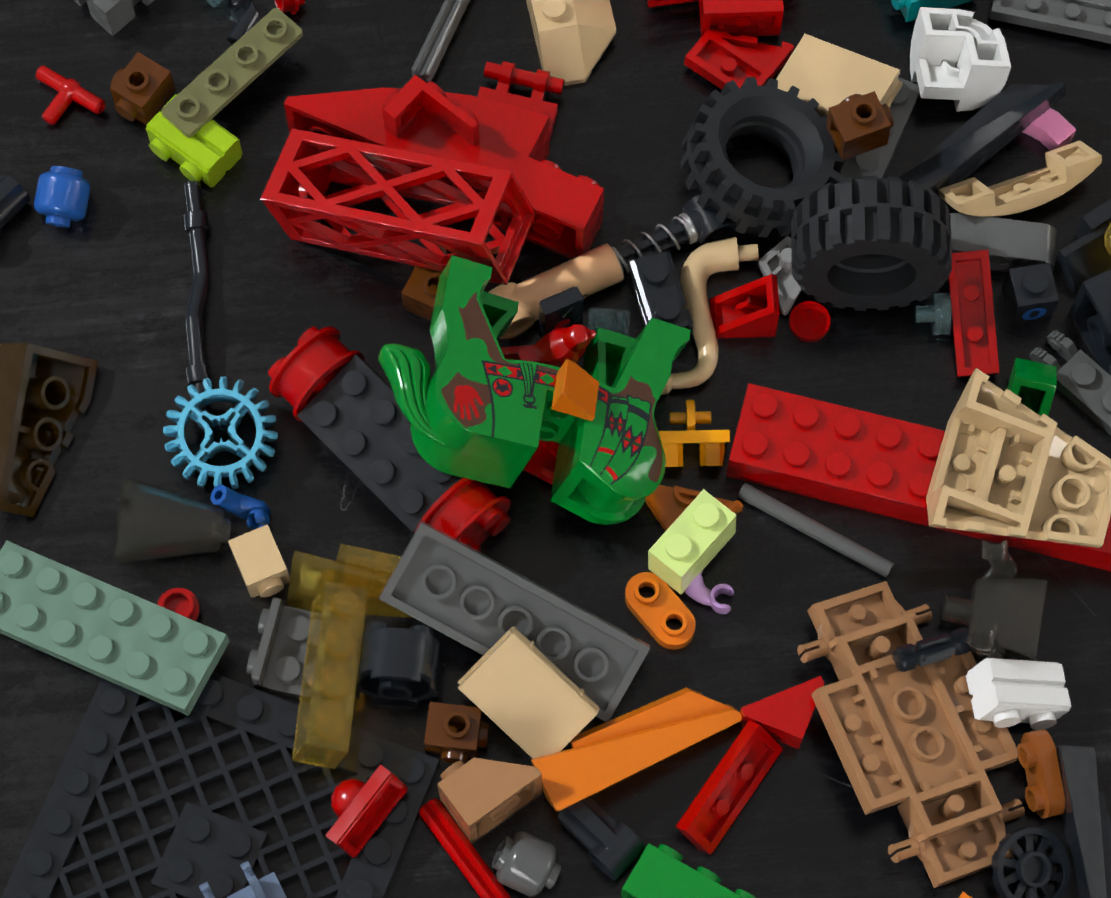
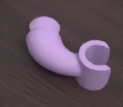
(703, 595)

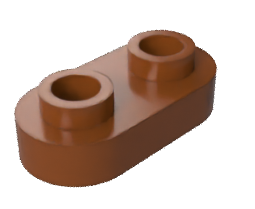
(1043, 775)

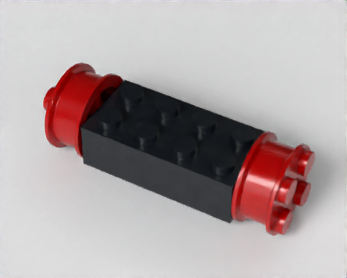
(369, 433)

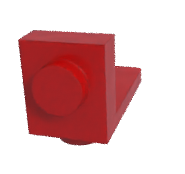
(405, 105)

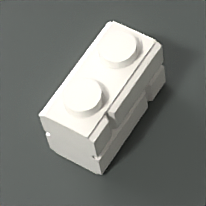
(1018, 692)

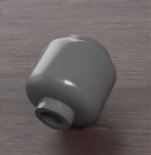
(526, 863)

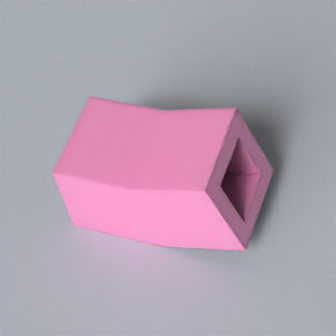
(1051, 130)

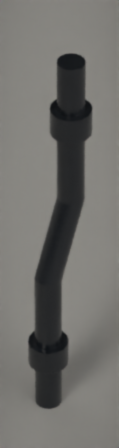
(197, 225)

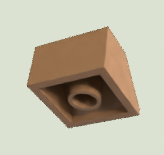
(487, 793)

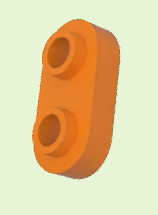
(658, 609)

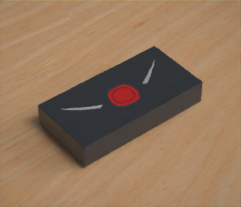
(561, 310)

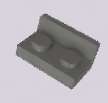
(282, 650)

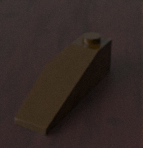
(38, 408)

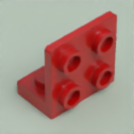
(742, 16)

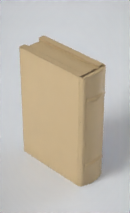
(835, 73)
(527, 695)

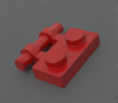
(540, 82)

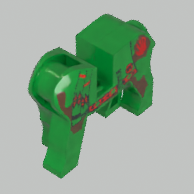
(488, 413)

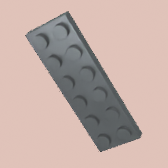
(482, 599)

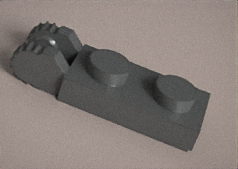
(1079, 378)

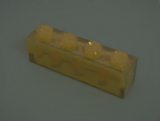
(330, 675)

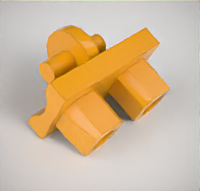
(710, 441)

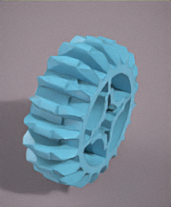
(233, 416)

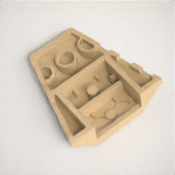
(1017, 473)

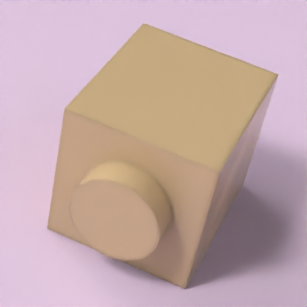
(260, 562)

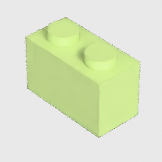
(692, 541)

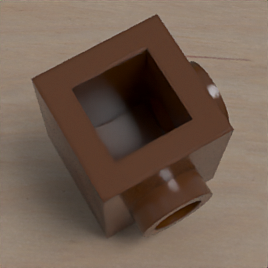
(141, 89)
(859, 124)
(455, 732)

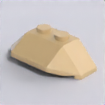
(571, 35)

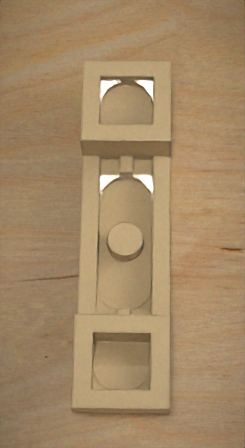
(1063, 171)

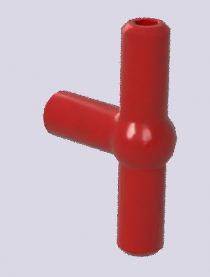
(68, 91)

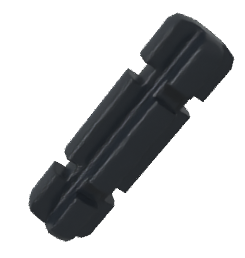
(931, 650)

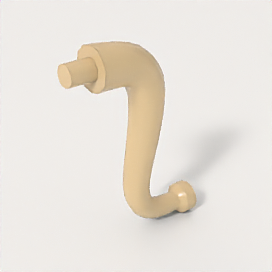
(701, 263)

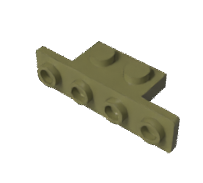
(232, 72)

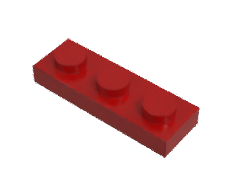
(973, 314)
(729, 787)

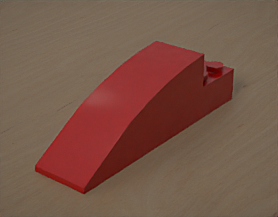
(510, 139)

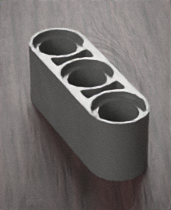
(1008, 240)

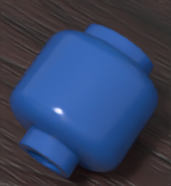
(62, 196)

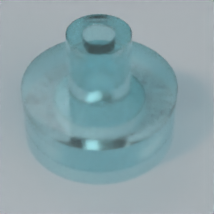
(938, 314)

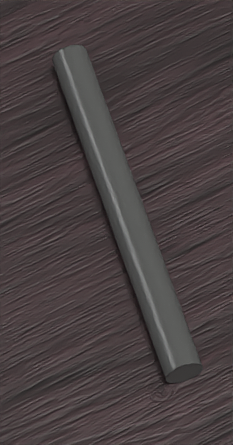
(815, 530)

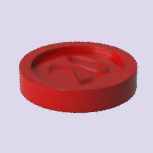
(809, 321)

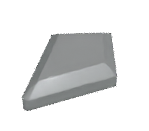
(779, 262)

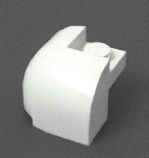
(957, 58)

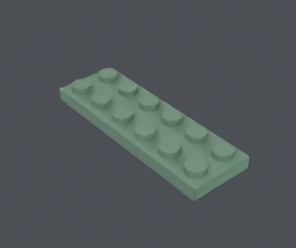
(106, 629)

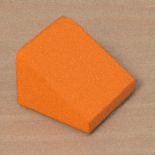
(575, 391)

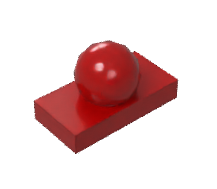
(363, 808)

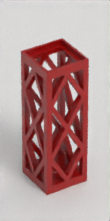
(304, 174)

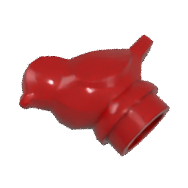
(559, 345)

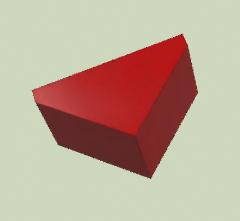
(747, 310)
(785, 713)

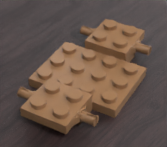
(911, 734)

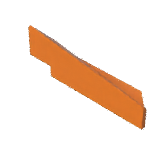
(630, 745)

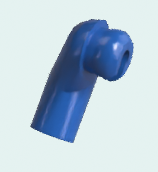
(242, 506)

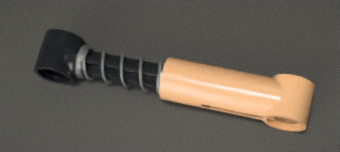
(606, 264)

